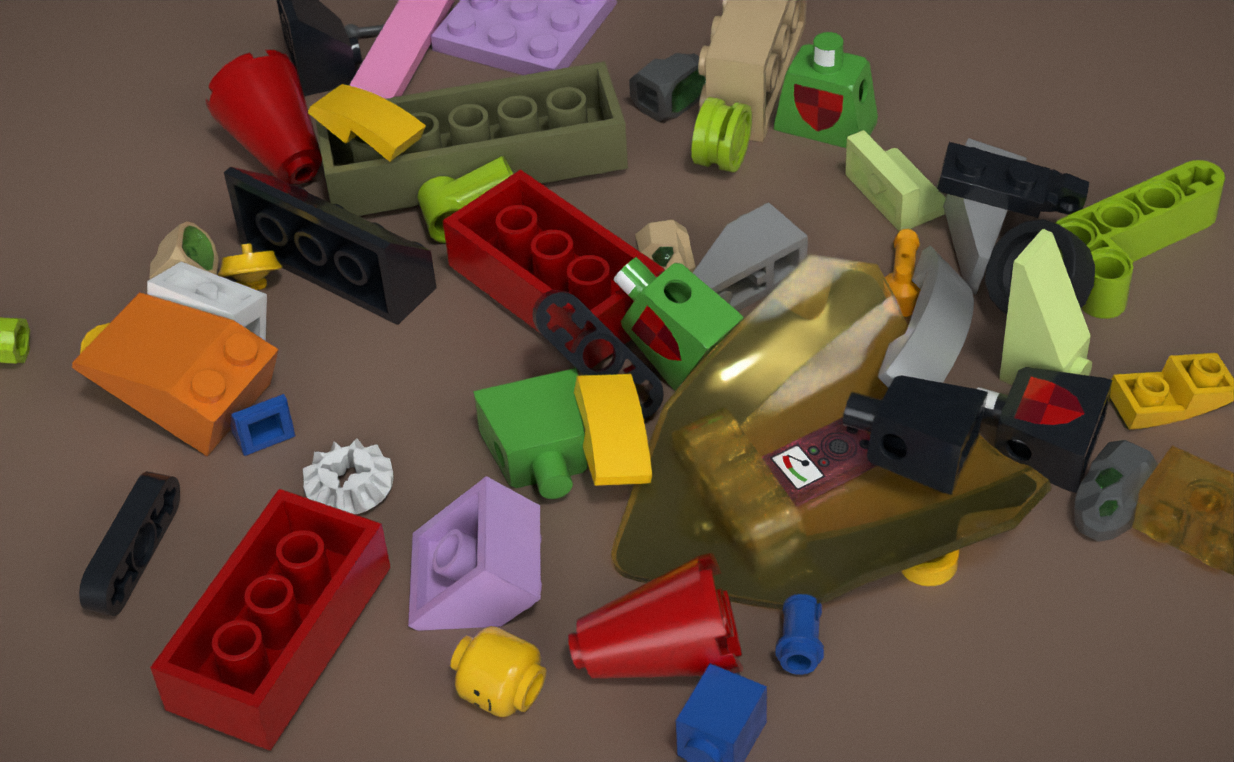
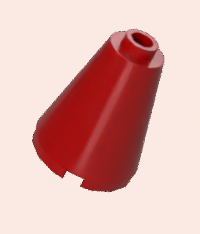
(267, 114)
(661, 628)

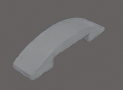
(936, 326)

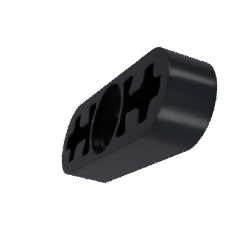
(580, 315)
(129, 543)

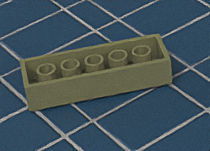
(541, 122)

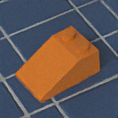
(180, 367)

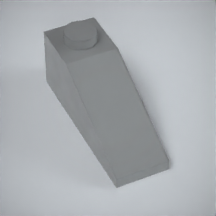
(975, 227)
(752, 256)

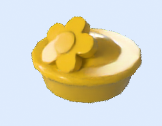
(250, 267)

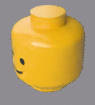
(498, 671)

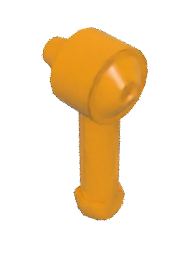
(900, 280)

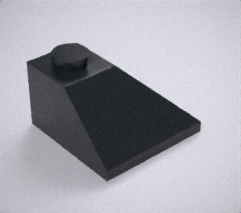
(318, 45)

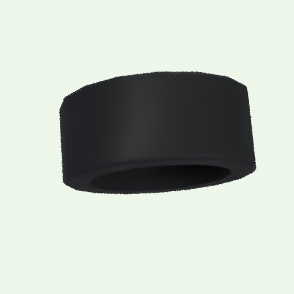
(1075, 253)

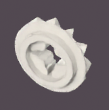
(362, 490)

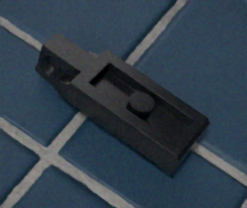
(1009, 182)

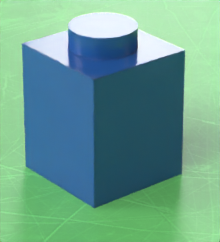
(721, 718)

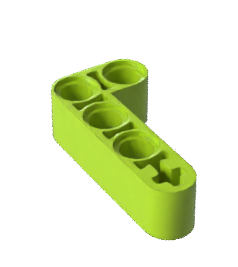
(1141, 223)

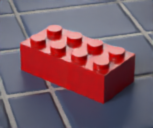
(532, 241)
(272, 619)

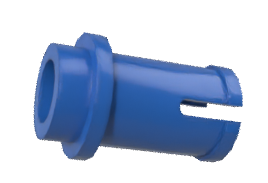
(800, 646)

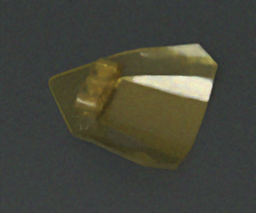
(765, 387)

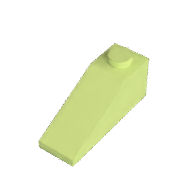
(1043, 315)

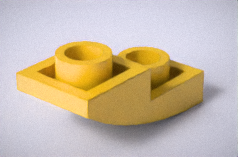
(360, 113)
(1182, 390)
(614, 428)

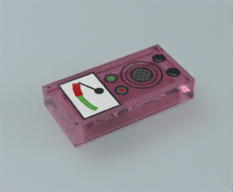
(820, 461)

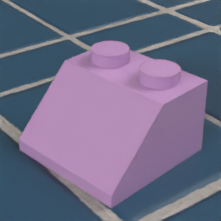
(476, 561)

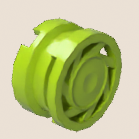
(721, 134)

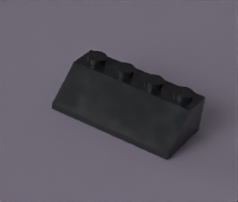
(331, 245)

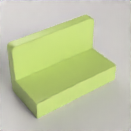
(892, 183)

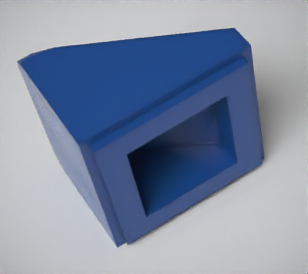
(262, 425)

